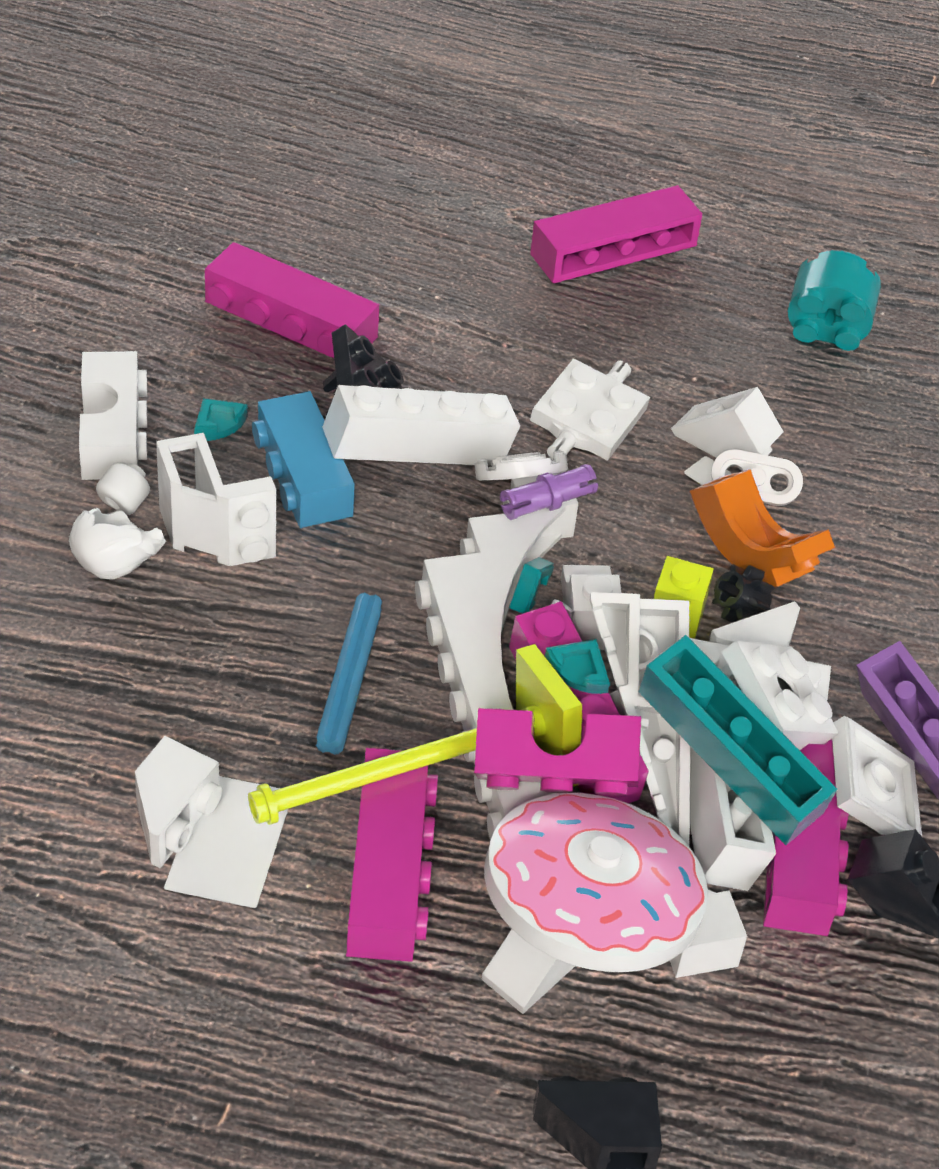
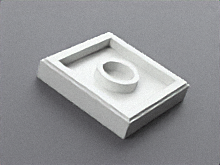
(874, 780)

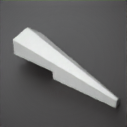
(633, 636)

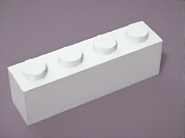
(419, 425)
(725, 832)

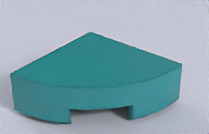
(220, 418)
(533, 574)
(580, 666)

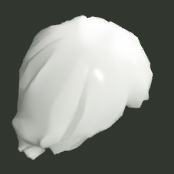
(111, 543)

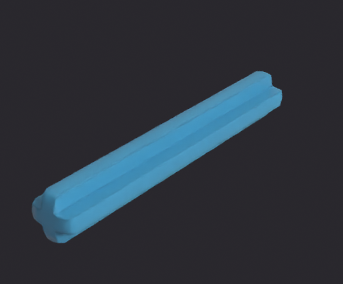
(349, 674)

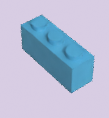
(300, 458)

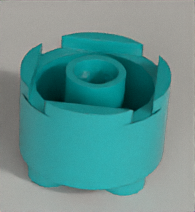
(834, 300)

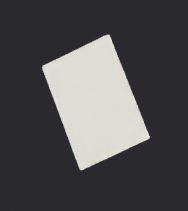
(227, 850)

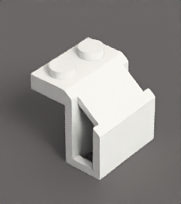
(219, 519)

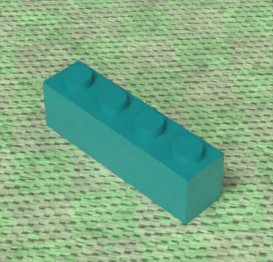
(736, 739)

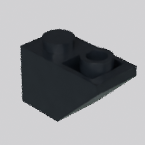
(899, 879)
(602, 1121)

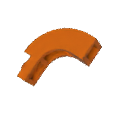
(748, 533)

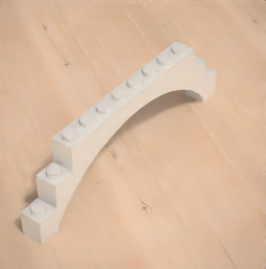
(466, 613)

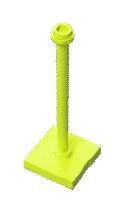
(537, 690)

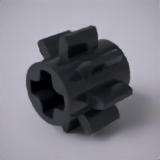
(742, 593)

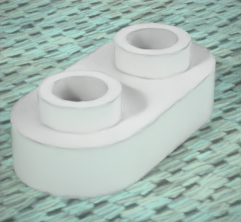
(763, 469)

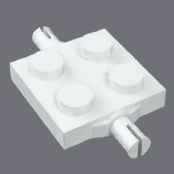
(589, 409)

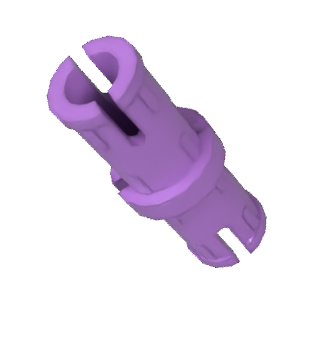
(548, 491)

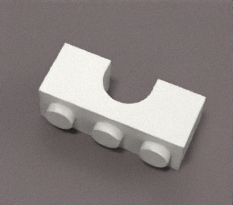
(111, 412)

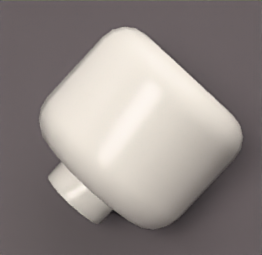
(123, 487)

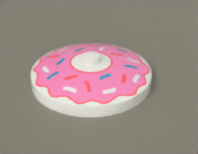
(595, 882)

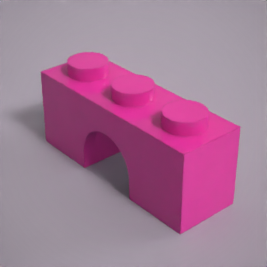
(604, 758)

